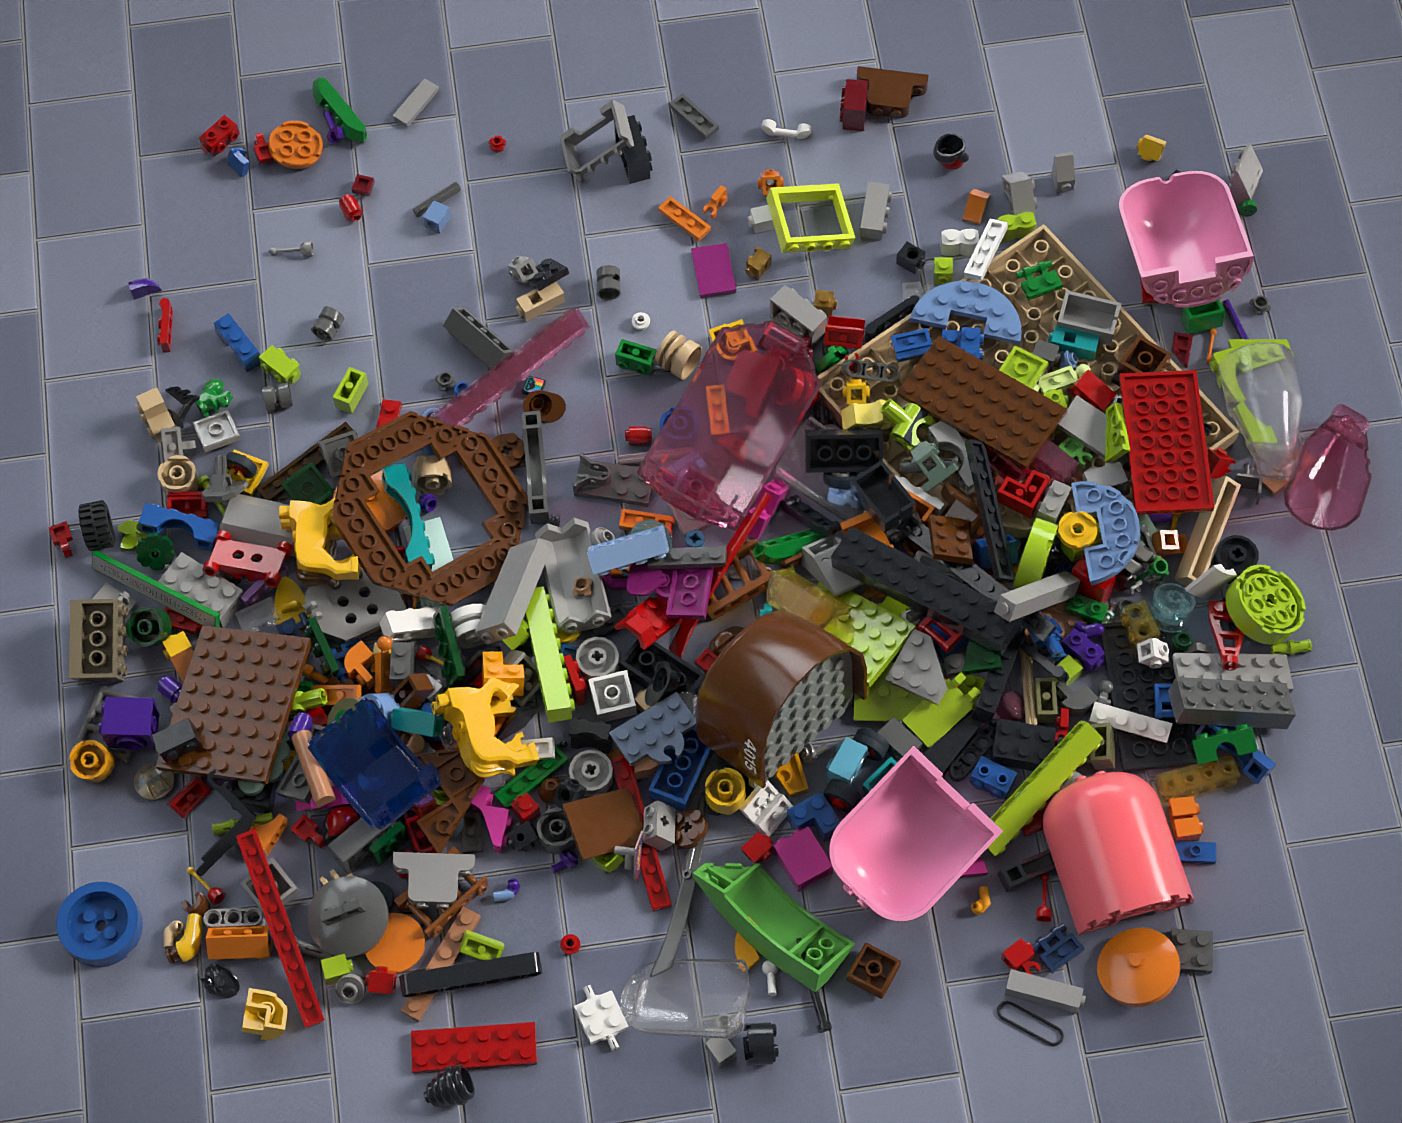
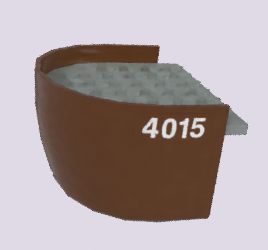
(776, 692)

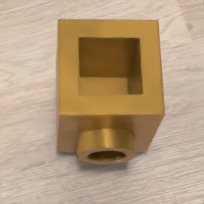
(825, 301)

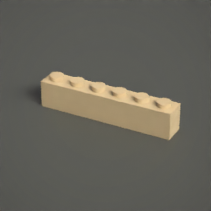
(1207, 532)

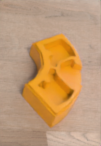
(745, 951)

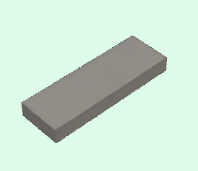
(416, 102)

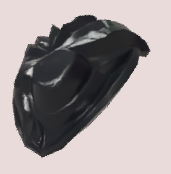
(220, 981)

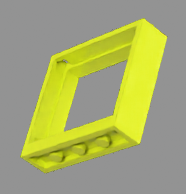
(808, 194)

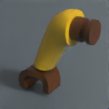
(189, 944)

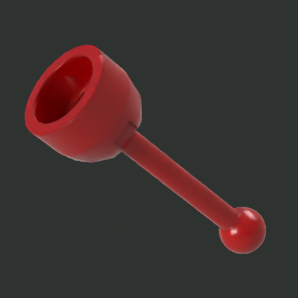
(1043, 912)

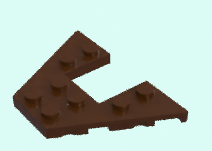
(460, 787)

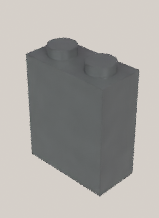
(402, 662)

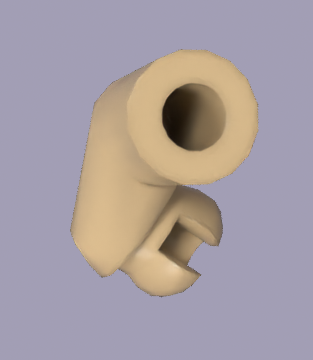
(171, 932)

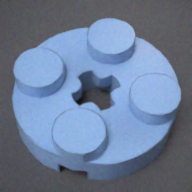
(843, 497)

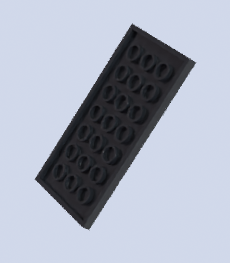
(1134, 692)

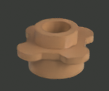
(582, 581)

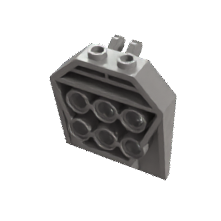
(323, 604)

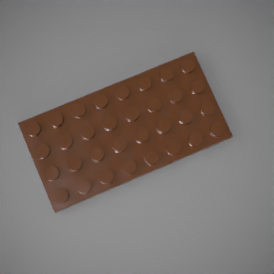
(982, 402)

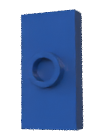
(1196, 852)

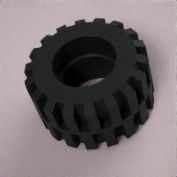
(96, 525)

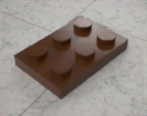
(950, 539)

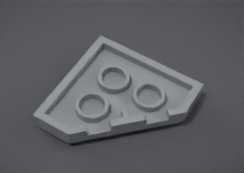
(919, 669)

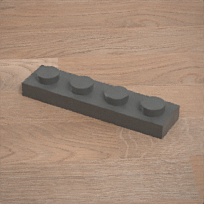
(690, 558)

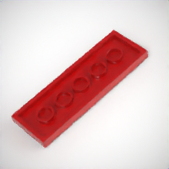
(474, 1047)

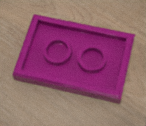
(713, 270)

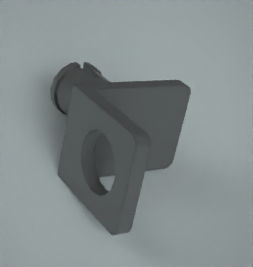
(1249, 480)

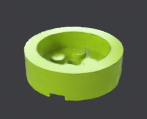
(1036, 553)
(1261, 619)

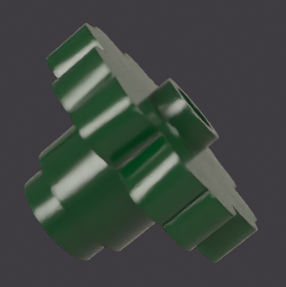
(155, 551)

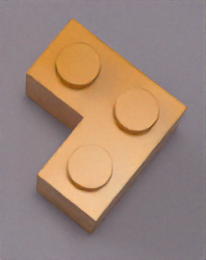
(493, 668)

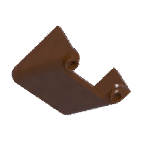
(959, 507)

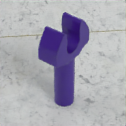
(335, 132)

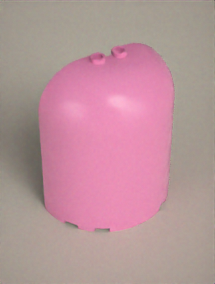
(1186, 237)
(908, 840)

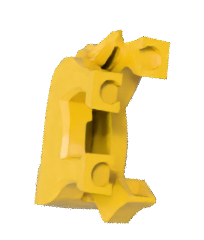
(474, 728)

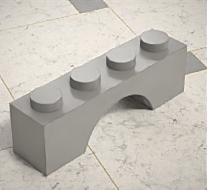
(950, 440)

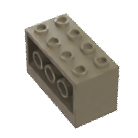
(85, 639)

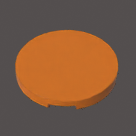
(295, 145)
(400, 946)

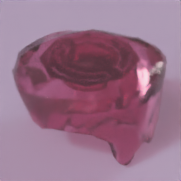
(1011, 706)

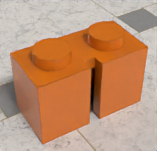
(1184, 819)

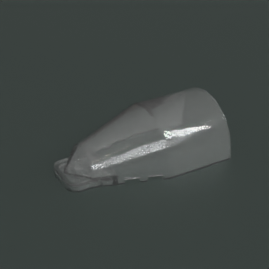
(1265, 403)

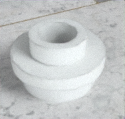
(640, 325)

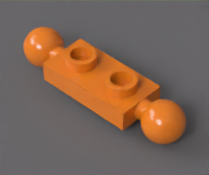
(382, 665)

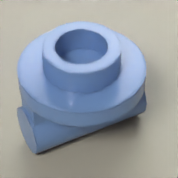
(1068, 359)

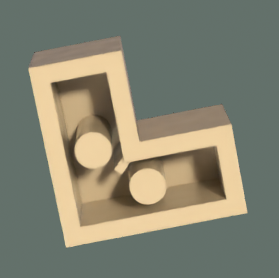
(154, 412)

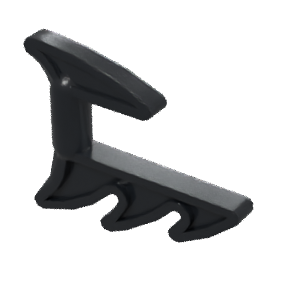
(185, 399)

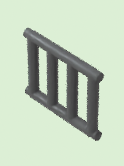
(89, 726)

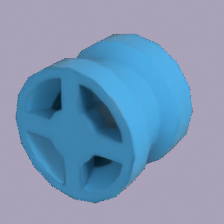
(696, 535)

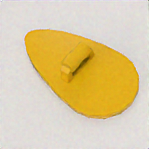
(289, 601)

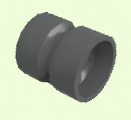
(608, 282)
(328, 322)
(277, 396)

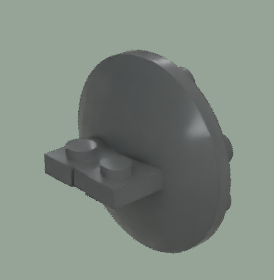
(348, 916)

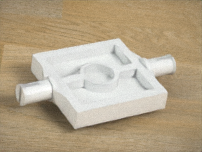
(601, 1017)

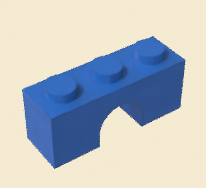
(234, 337)

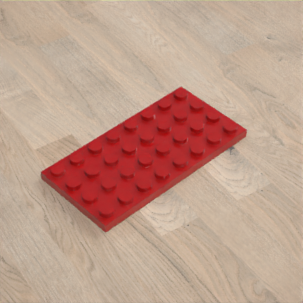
(1166, 442)

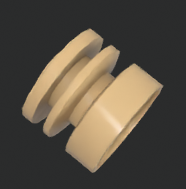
(678, 355)

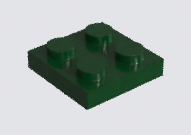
(307, 485)
(390, 842)

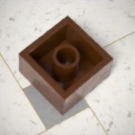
(1144, 357)

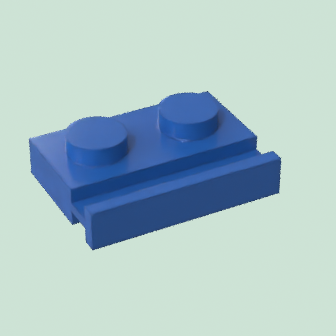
(911, 344)

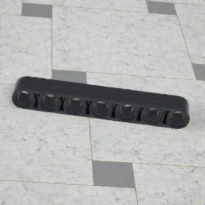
(470, 974)

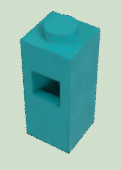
(1079, 342)
(417, 722)

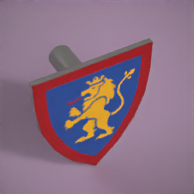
(629, 853)

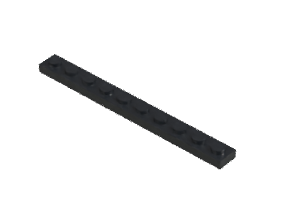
(976, 578)

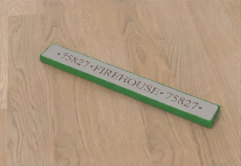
(155, 590)

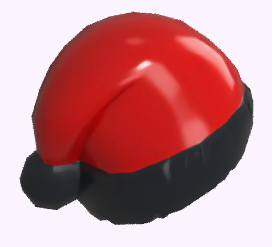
(950, 151)
(338, 821)

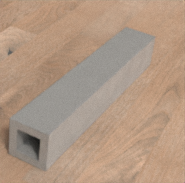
(1037, 596)

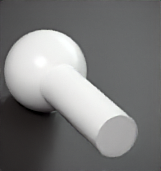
(770, 970)

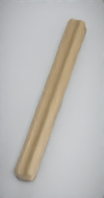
(1028, 687)

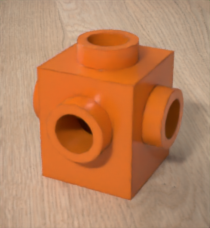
(769, 174)

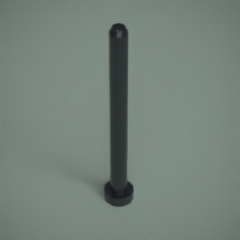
(823, 1026)

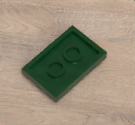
(321, 648)

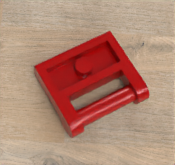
(947, 645)

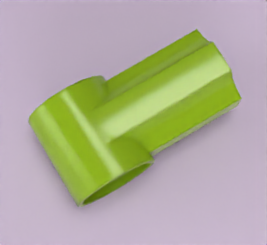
(308, 700)

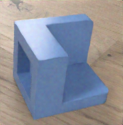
(436, 216)

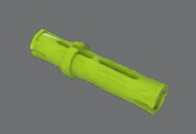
(222, 827)

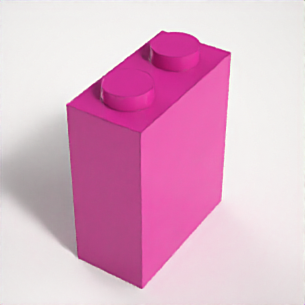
(802, 858)

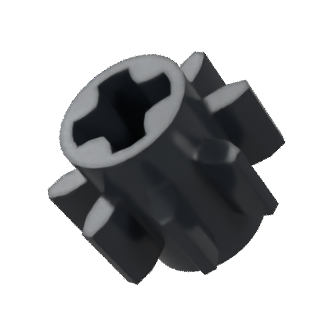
(822, 415)

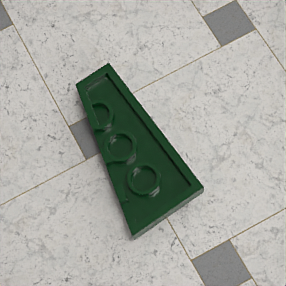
(448, 649)

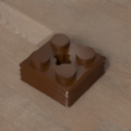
(867, 959)

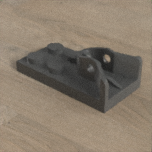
(611, 482)
(294, 782)

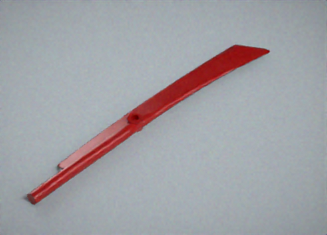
(687, 626)

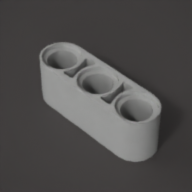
(225, 916)

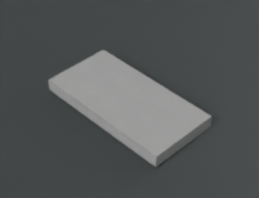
(1087, 426)

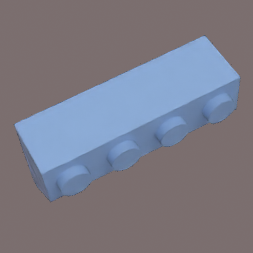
(627, 550)

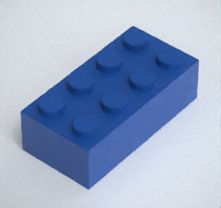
(678, 781)

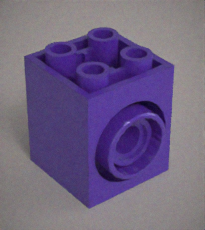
(129, 722)

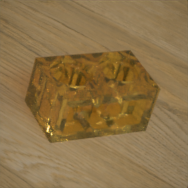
(1143, 623)

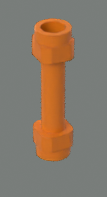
(311, 672)

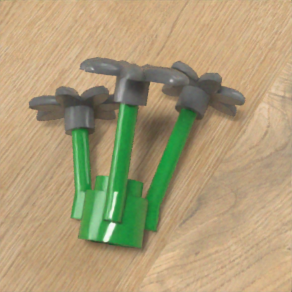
(1157, 568)

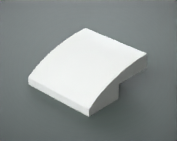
(1211, 581)
(766, 808)

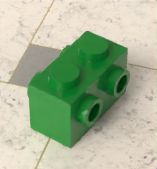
(635, 357)

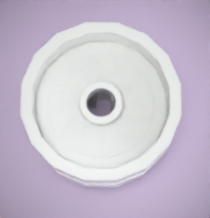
(465, 623)

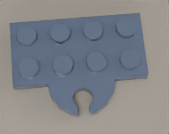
(655, 732)

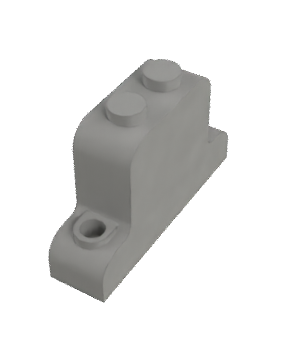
(433, 876)

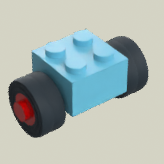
(848, 764)

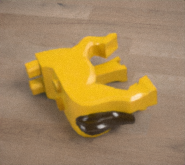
(311, 539)

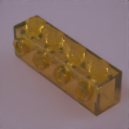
(1197, 779)

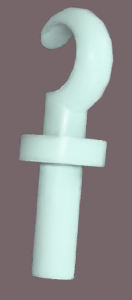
(1109, 615)

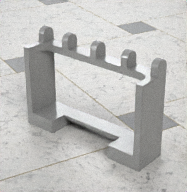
(573, 136)

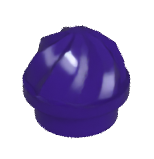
(427, 502)

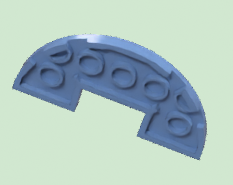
(971, 301)
(1117, 525)

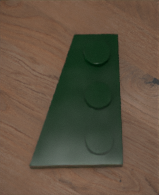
(980, 659)

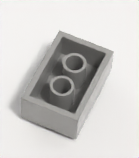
(798, 315)

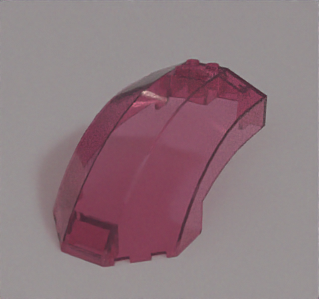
(732, 423)

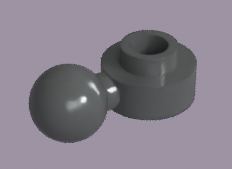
(1105, 688)

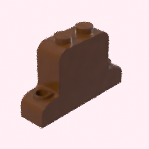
(891, 90)

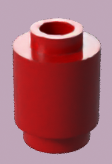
(350, 208)
(638, 435)

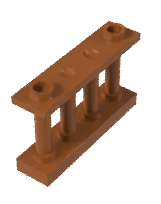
(750, 588)
(436, 927)

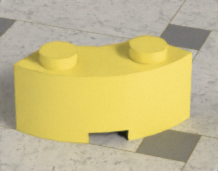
(865, 416)

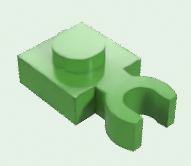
(1075, 450)

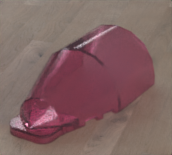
(1331, 472)

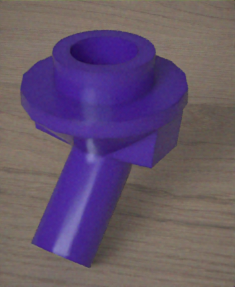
(569, 860)

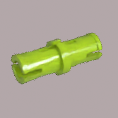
(1291, 647)

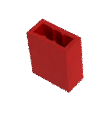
(1099, 592)

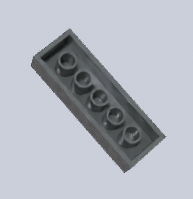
(1231, 703)

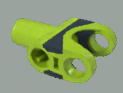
(906, 422)

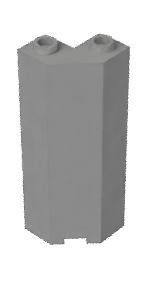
(258, 523)
(564, 565)

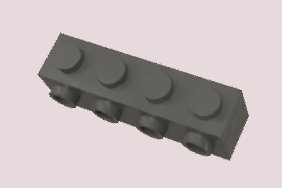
(476, 337)

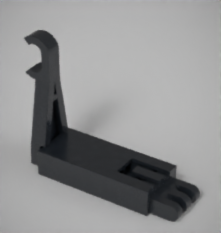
(229, 838)

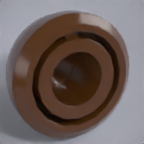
(548, 789)

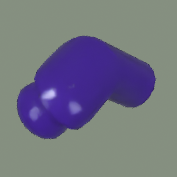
(1090, 630)

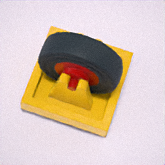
(247, 468)

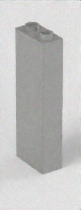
(512, 591)

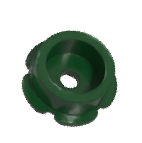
(1182, 636)

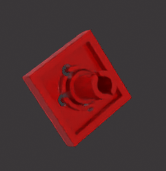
(576, 681)

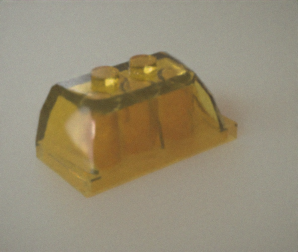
(798, 595)

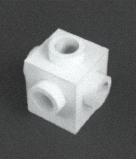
(1153, 653)

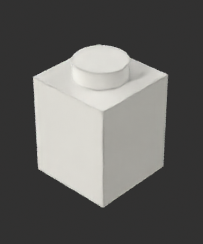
(760, 219)

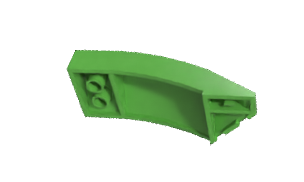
(780, 920)

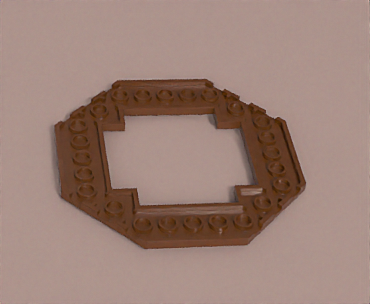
(371, 543)

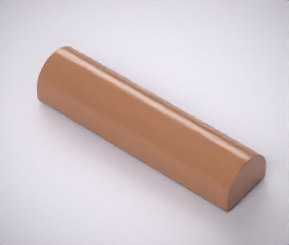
(314, 773)

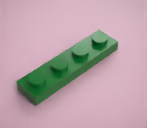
(530, 778)

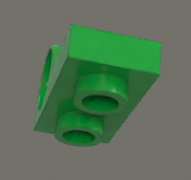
(1087, 608)

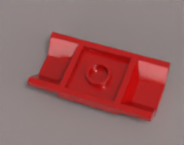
(649, 621)

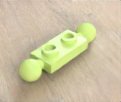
(1060, 378)

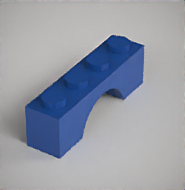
(158, 519)
(1254, 765)

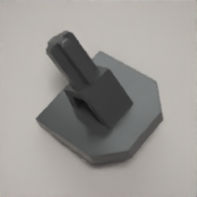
(222, 485)

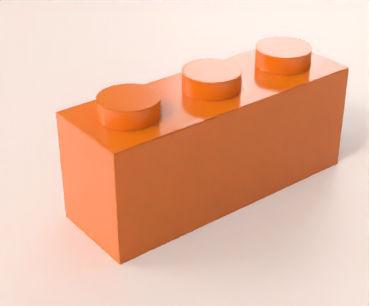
(238, 942)

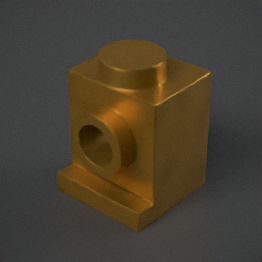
(758, 263)

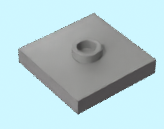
(216, 431)

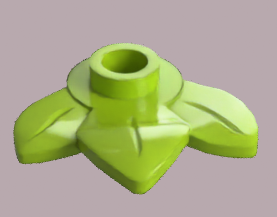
(132, 534)

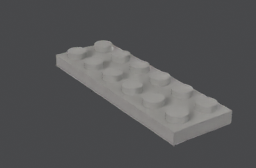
(1251, 667)

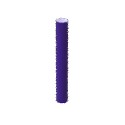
(1234, 319)

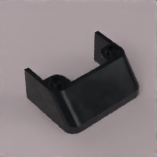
(519, 718)

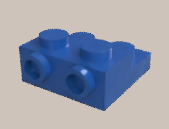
(966, 339)

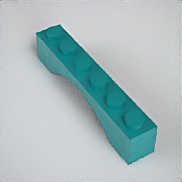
(397, 485)

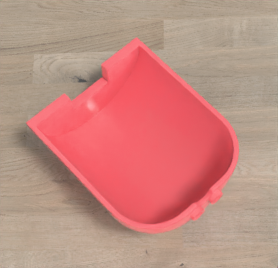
(1113, 850)

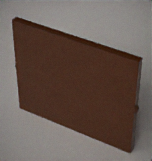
(603, 823)

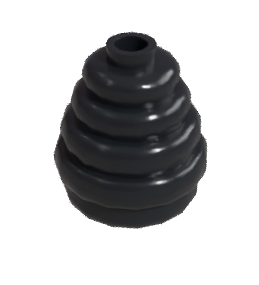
(450, 1087)

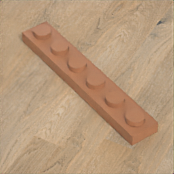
(444, 956)

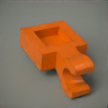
(718, 199)

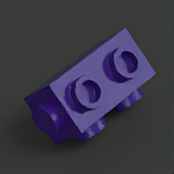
(1080, 647)

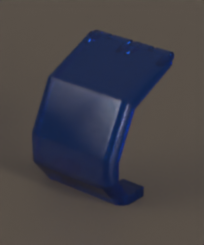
(372, 765)

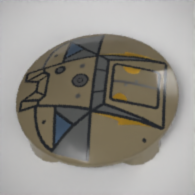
(153, 783)

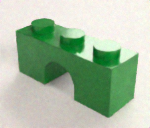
(1206, 745)

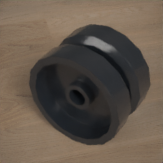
(1236, 553)

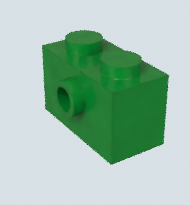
(1203, 317)

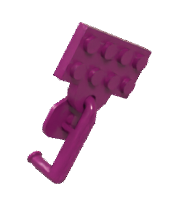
(684, 588)

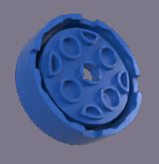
(85, 910)

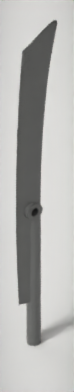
(675, 930)

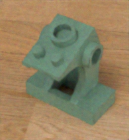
(937, 474)

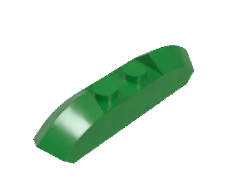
(343, 115)
(784, 547)

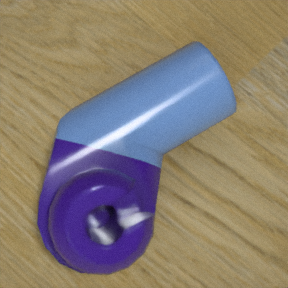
(510, 891)

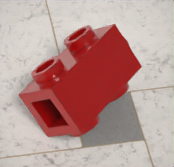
(219, 136)

